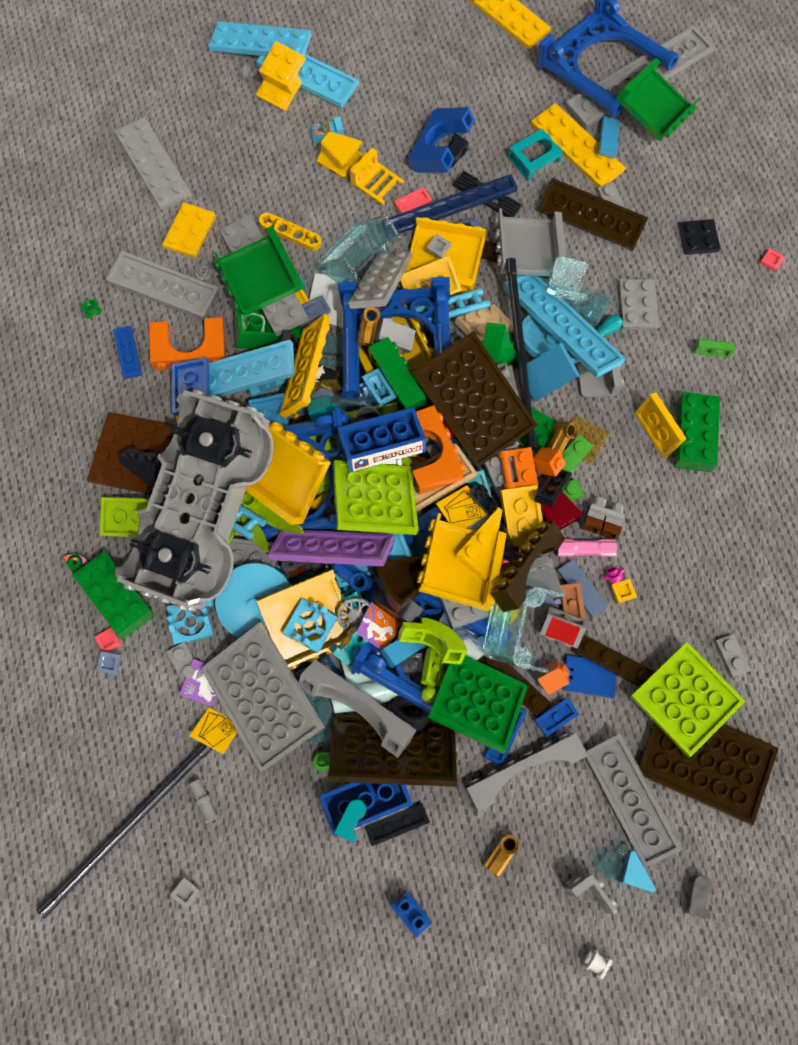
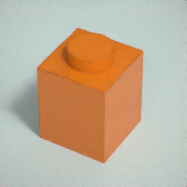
(549, 461)
(555, 678)

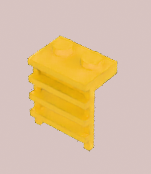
(366, 170)

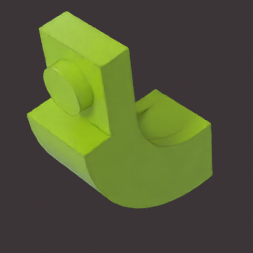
(437, 636)

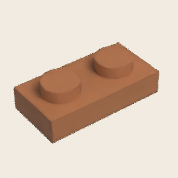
(573, 599)

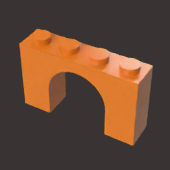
(164, 355)
(447, 467)

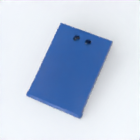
(589, 678)

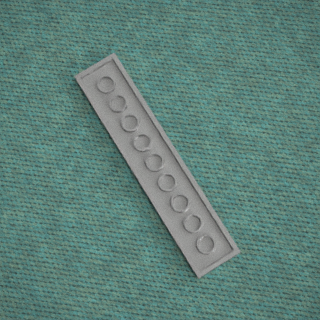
(689, 45)

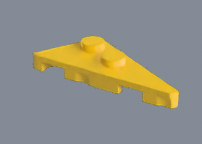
(480, 549)

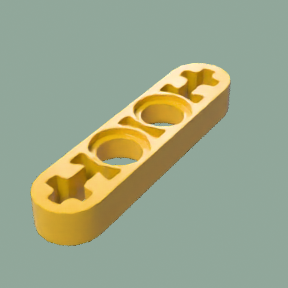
(291, 230)

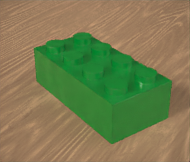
(394, 369)
(700, 425)
(119, 606)

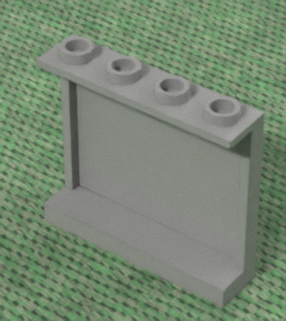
(530, 242)

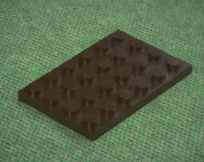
(474, 399)
(360, 758)
(722, 774)

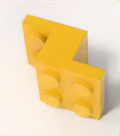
(280, 76)

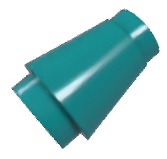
(610, 325)

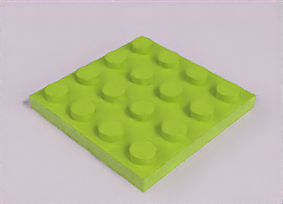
(375, 499)
(687, 699)

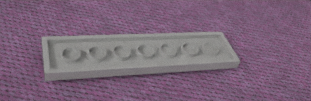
(281, 314)

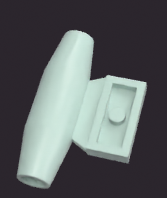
(365, 685)

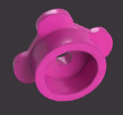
(614, 574)

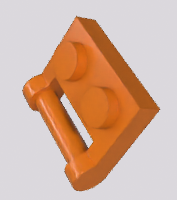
(523, 467)

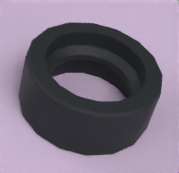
(416, 722)

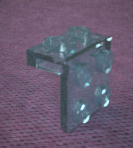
(567, 279)

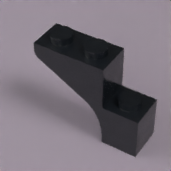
(143, 465)

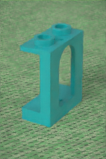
(528, 168)

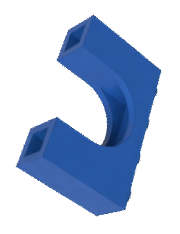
(441, 123)

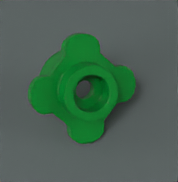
(91, 304)

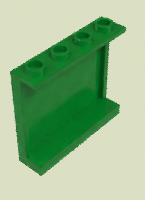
(655, 102)
(259, 273)

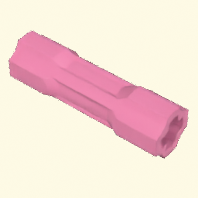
(599, 548)

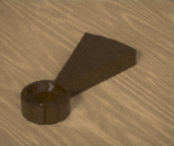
(398, 580)

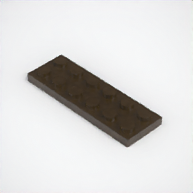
(593, 214)

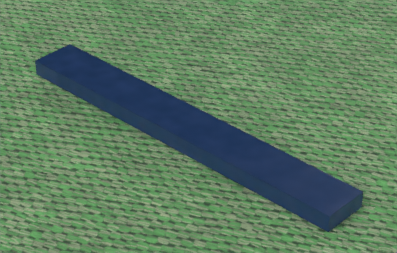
(456, 203)

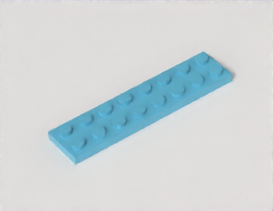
(567, 326)

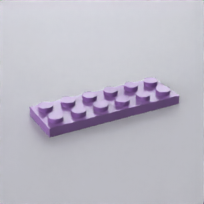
(332, 547)

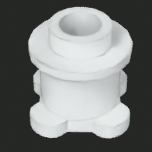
(597, 963)

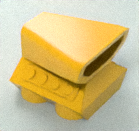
(339, 153)

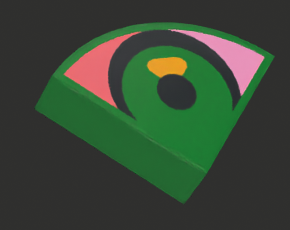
(75, 561)

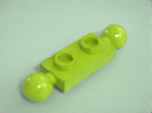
(432, 675)

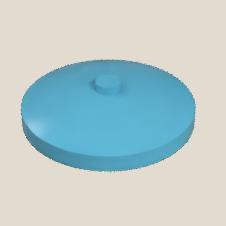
(538, 339)
(237, 602)

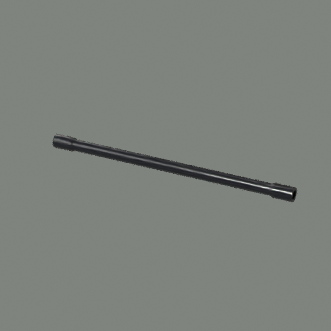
(511, 272)
(55, 898)

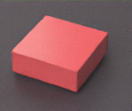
(772, 259)
(107, 640)

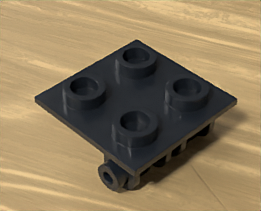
(483, 499)

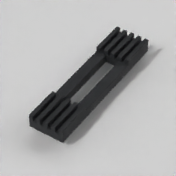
(509, 206)

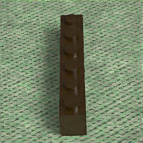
(510, 589)

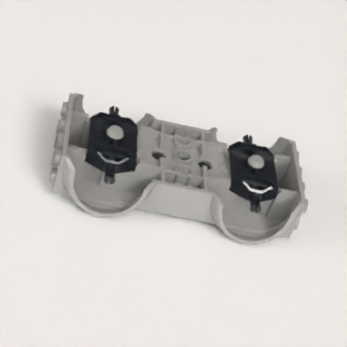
(193, 560)

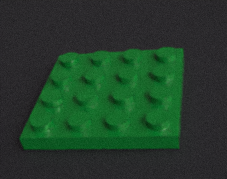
(479, 703)

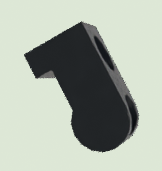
(458, 147)

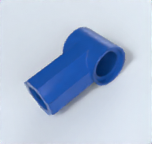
(351, 575)

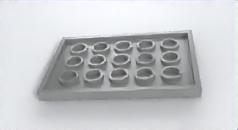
(262, 697)

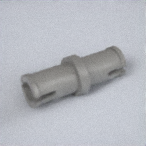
(203, 801)

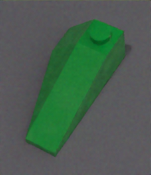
(256, 332)
(498, 344)

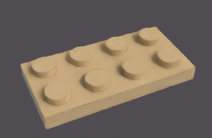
(427, 498)

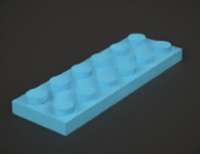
(256, 39)
(324, 81)
(252, 369)

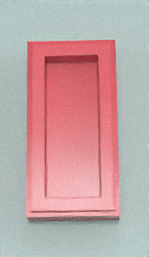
(413, 200)

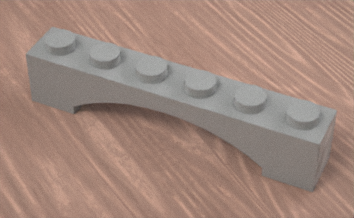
(323, 682)
(566, 751)

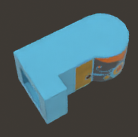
(320, 130)

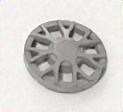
(355, 614)

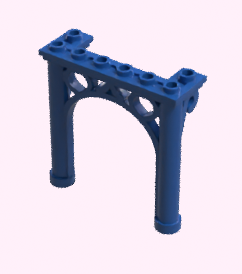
(603, 17)
(434, 297)
(321, 425)
(373, 667)

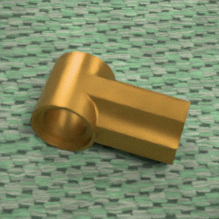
(368, 328)
(562, 433)
(500, 856)

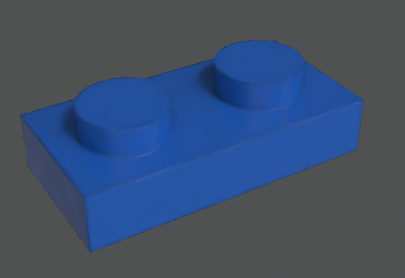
(556, 717)

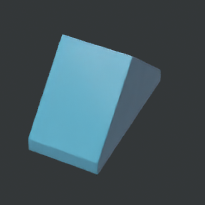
(378, 387)
(635, 874)

